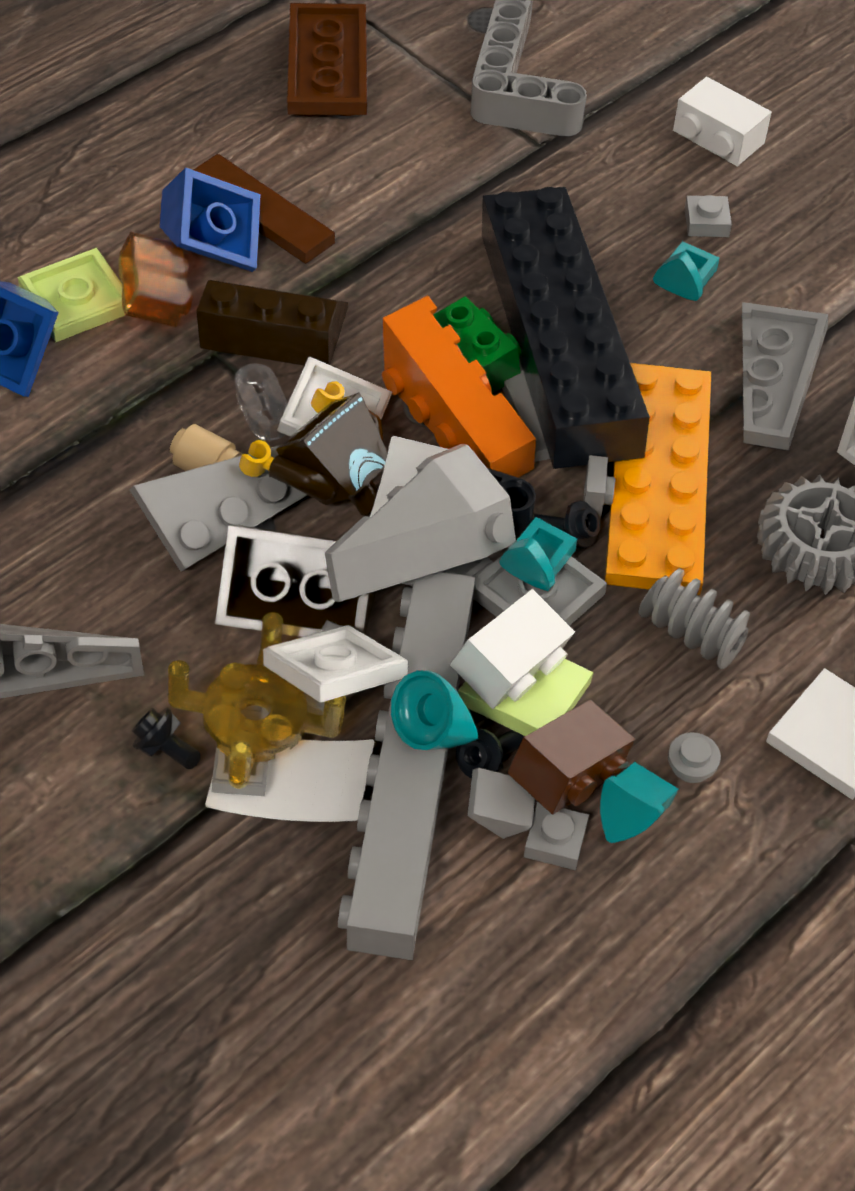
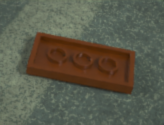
(327, 59)

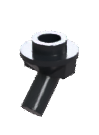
(580, 522)
(157, 732)
(487, 751)

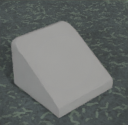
(500, 803)

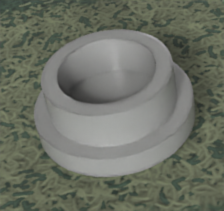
(693, 757)

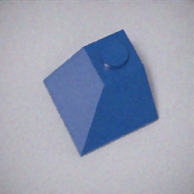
(212, 218)
(24, 335)

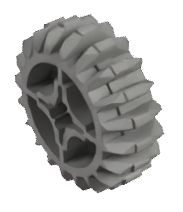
(793, 527)

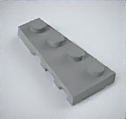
(777, 370)
(197, 506)

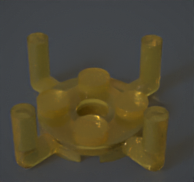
(248, 685)

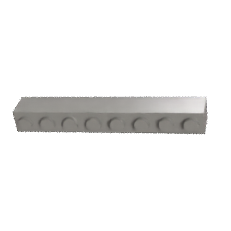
(406, 781)

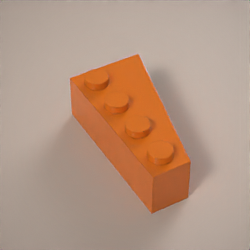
(450, 393)

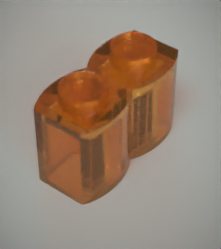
(154, 280)

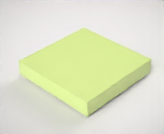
(80, 290)
(541, 704)

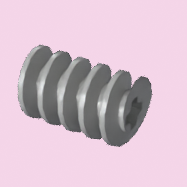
(696, 618)

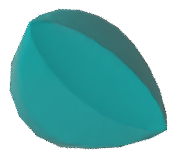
(430, 713)

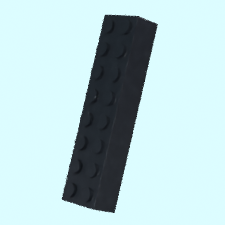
(564, 329)

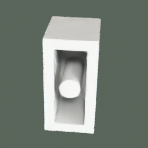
(722, 121)
(512, 649)

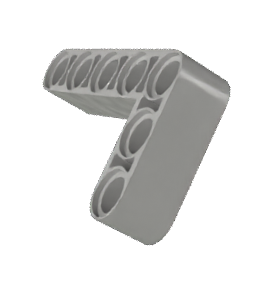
(516, 99)

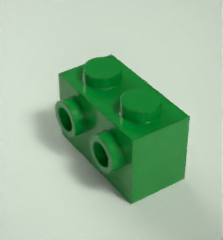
(482, 341)

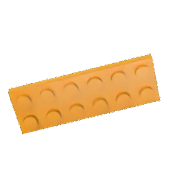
(662, 498)

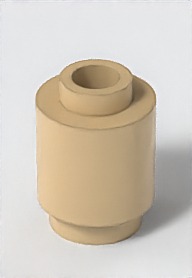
(200, 447)

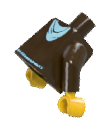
(330, 454)

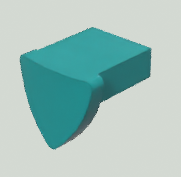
(686, 271)
(539, 554)
(633, 802)

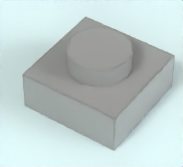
(708, 216)
(598, 486)
(556, 837)

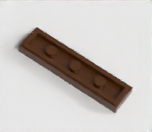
(278, 218)

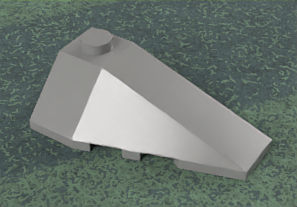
(433, 523)
(59, 659)

